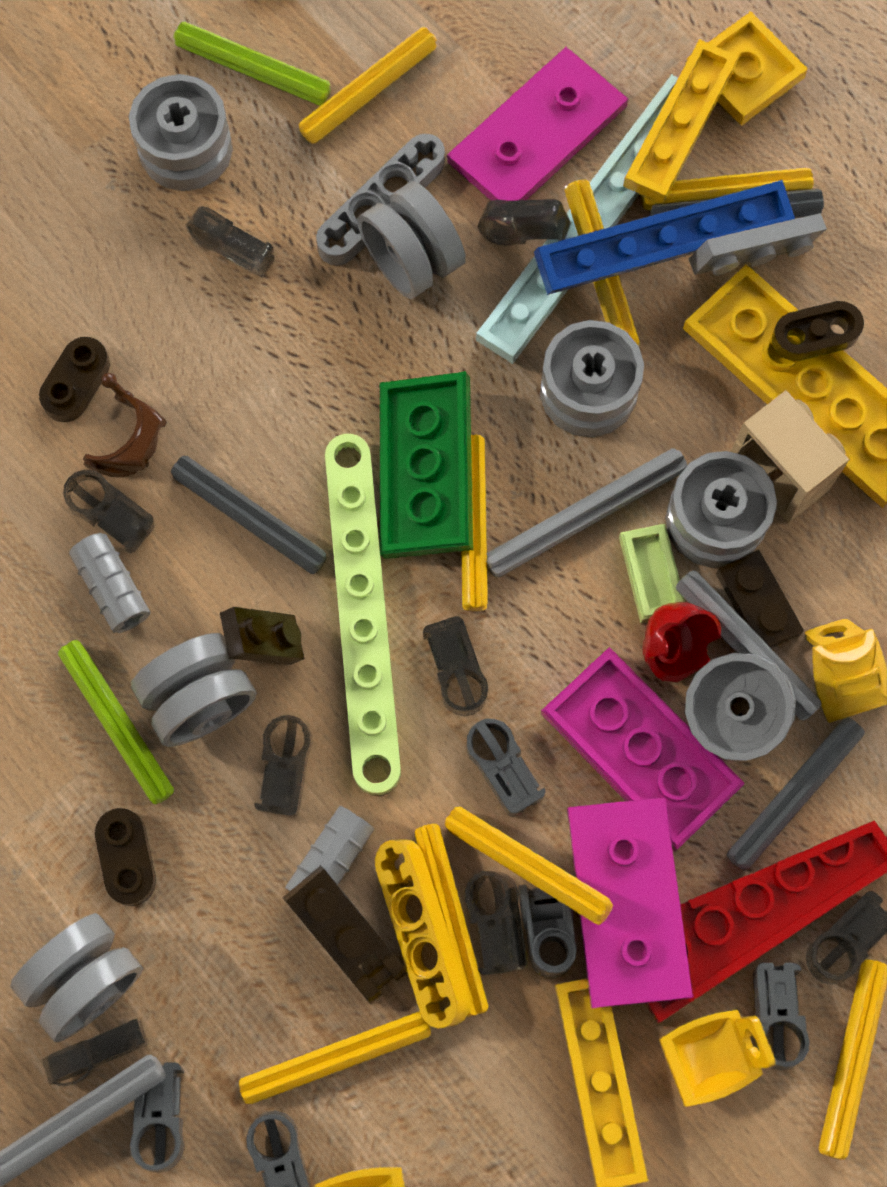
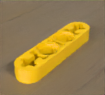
(413, 935)

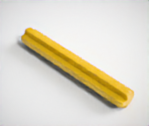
(367, 85)
(720, 186)
(609, 290)
(475, 561)
(433, 847)
(529, 865)
(333, 1058)
(854, 1060)

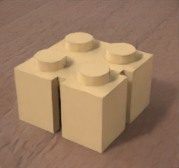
(790, 439)

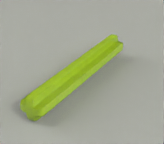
(252, 63)
(116, 722)

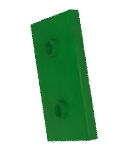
(425, 466)

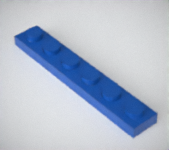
(658, 237)

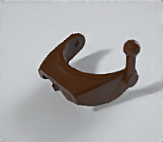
(140, 446)

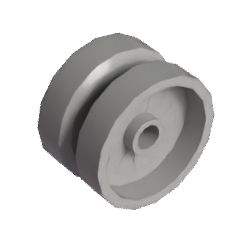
(181, 132)
(411, 239)
(591, 378)
(723, 483)
(192, 690)
(714, 692)
(76, 977)

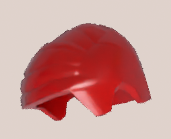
(679, 640)

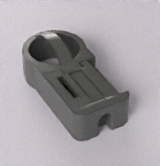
(507, 774)
(778, 1007)
(159, 1110)
(284, 1168)

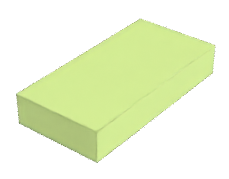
(650, 568)

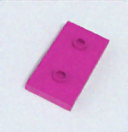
(537, 129)
(641, 745)
(641, 944)

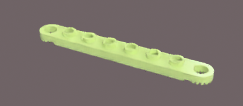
(362, 614)

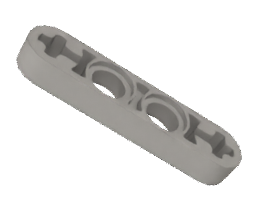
(374, 192)

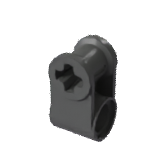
(546, 921)

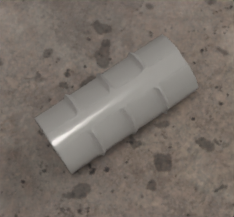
(109, 582)
(335, 847)

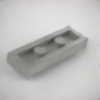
(757, 245)

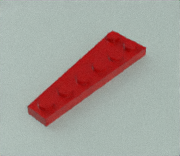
(766, 907)

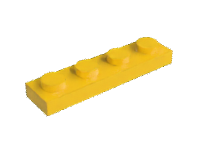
(680, 121)
(601, 1088)

